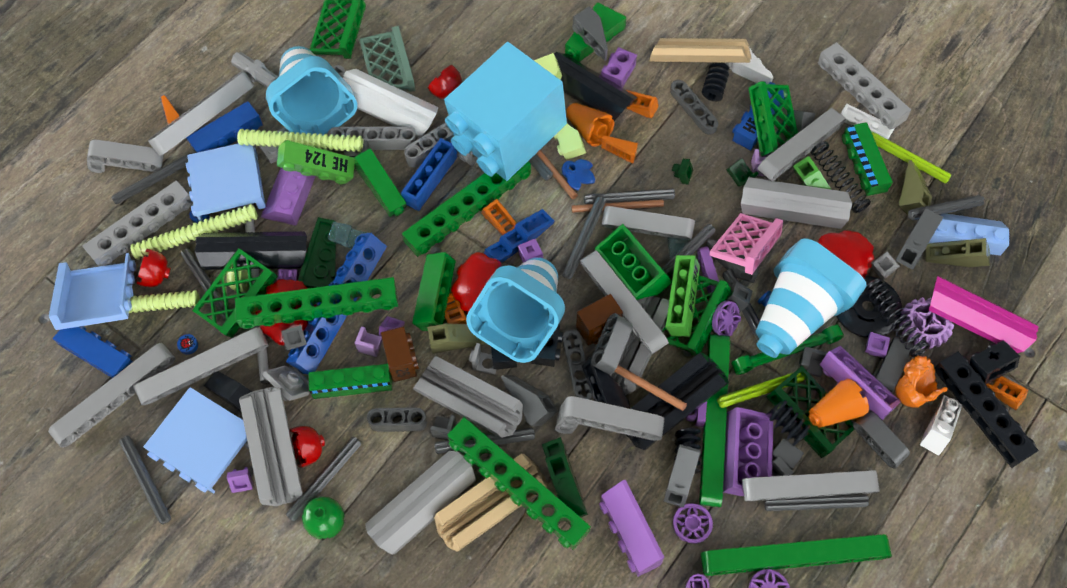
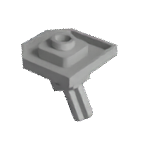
(290, 380)

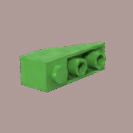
(810, 174)

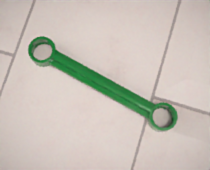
(747, 363)

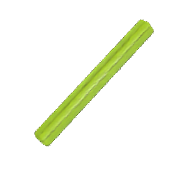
(906, 155)
(754, 391)

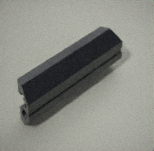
(592, 88)
(270, 249)
(691, 384)

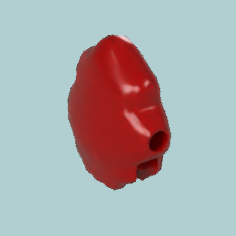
(850, 248)
(472, 279)
(274, 331)

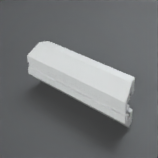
(390, 103)

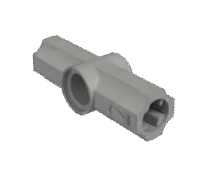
(254, 69)

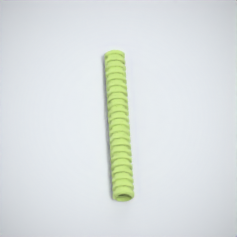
(318, 141)
(190, 232)
(164, 301)

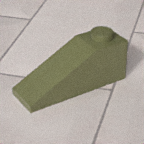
(960, 253)

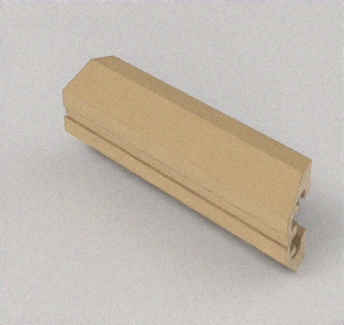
(701, 50)
(481, 508)

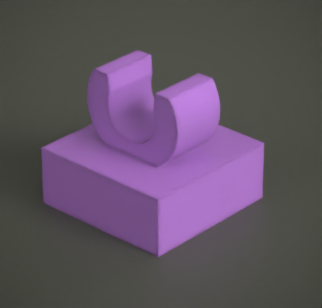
(288, 274)
(877, 345)
(699, 416)
(240, 480)

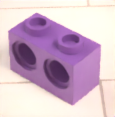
(619, 66)

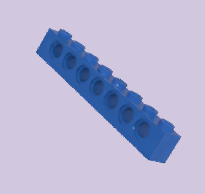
(327, 329)

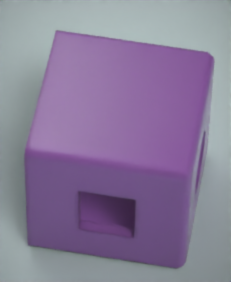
(529, 250)

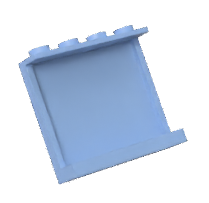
(224, 179)
(92, 294)
(197, 440)

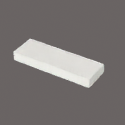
(856, 116)

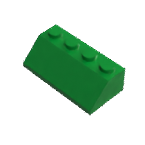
(633, 264)

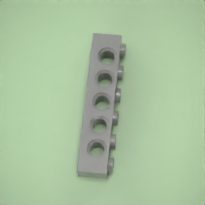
(864, 86)
(128, 225)

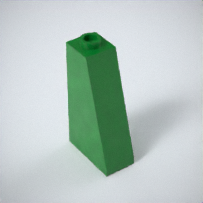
(612, 25)
(379, 183)

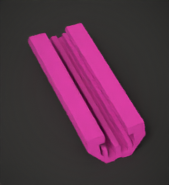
(981, 316)

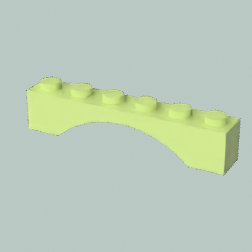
(569, 139)

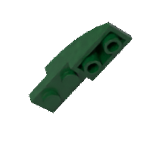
(563, 476)

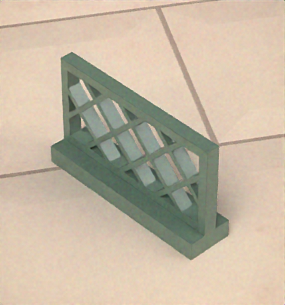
(400, 54)

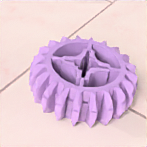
(936, 324)

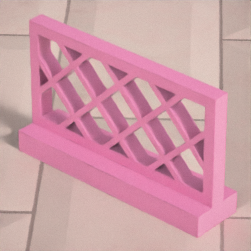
(760, 246)

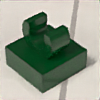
(683, 171)

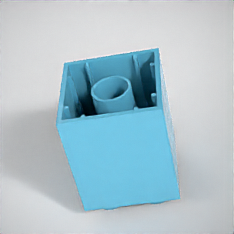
(506, 111)

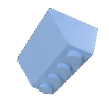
(968, 228)

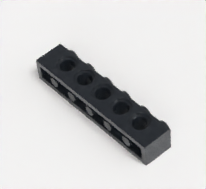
(985, 419)

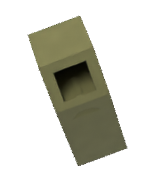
(915, 190)
(451, 337)

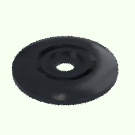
(879, 325)

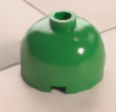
(323, 517)

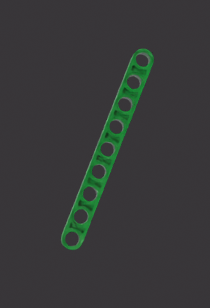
(714, 430)
(795, 555)

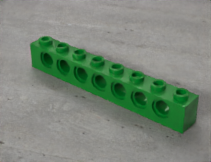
(457, 204)
(247, 306)
(467, 431)

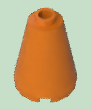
(590, 123)
(839, 405)

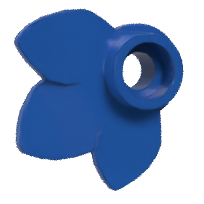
(580, 173)

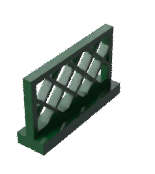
(817, 436)

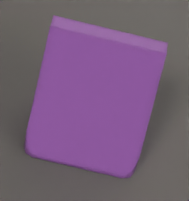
(390, 323)

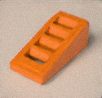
(649, 107)
(170, 112)
(622, 148)
(486, 212)
(461, 319)
(1008, 398)

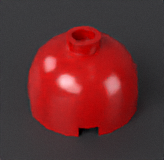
(446, 82)
(153, 269)
(306, 445)

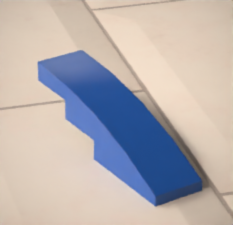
(523, 232)

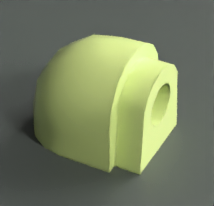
(242, 274)

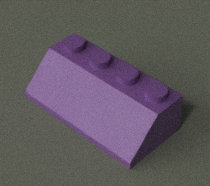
(288, 197)
(843, 366)
(746, 448)
(631, 529)

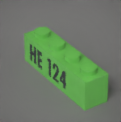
(315, 162)
(683, 295)

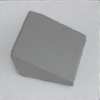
(884, 265)

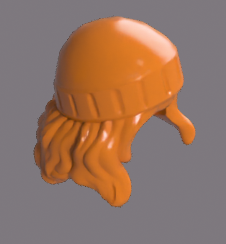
(918, 383)

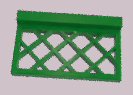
(350, 27)
(765, 120)
(259, 287)
(704, 327)

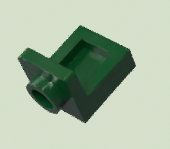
(740, 172)

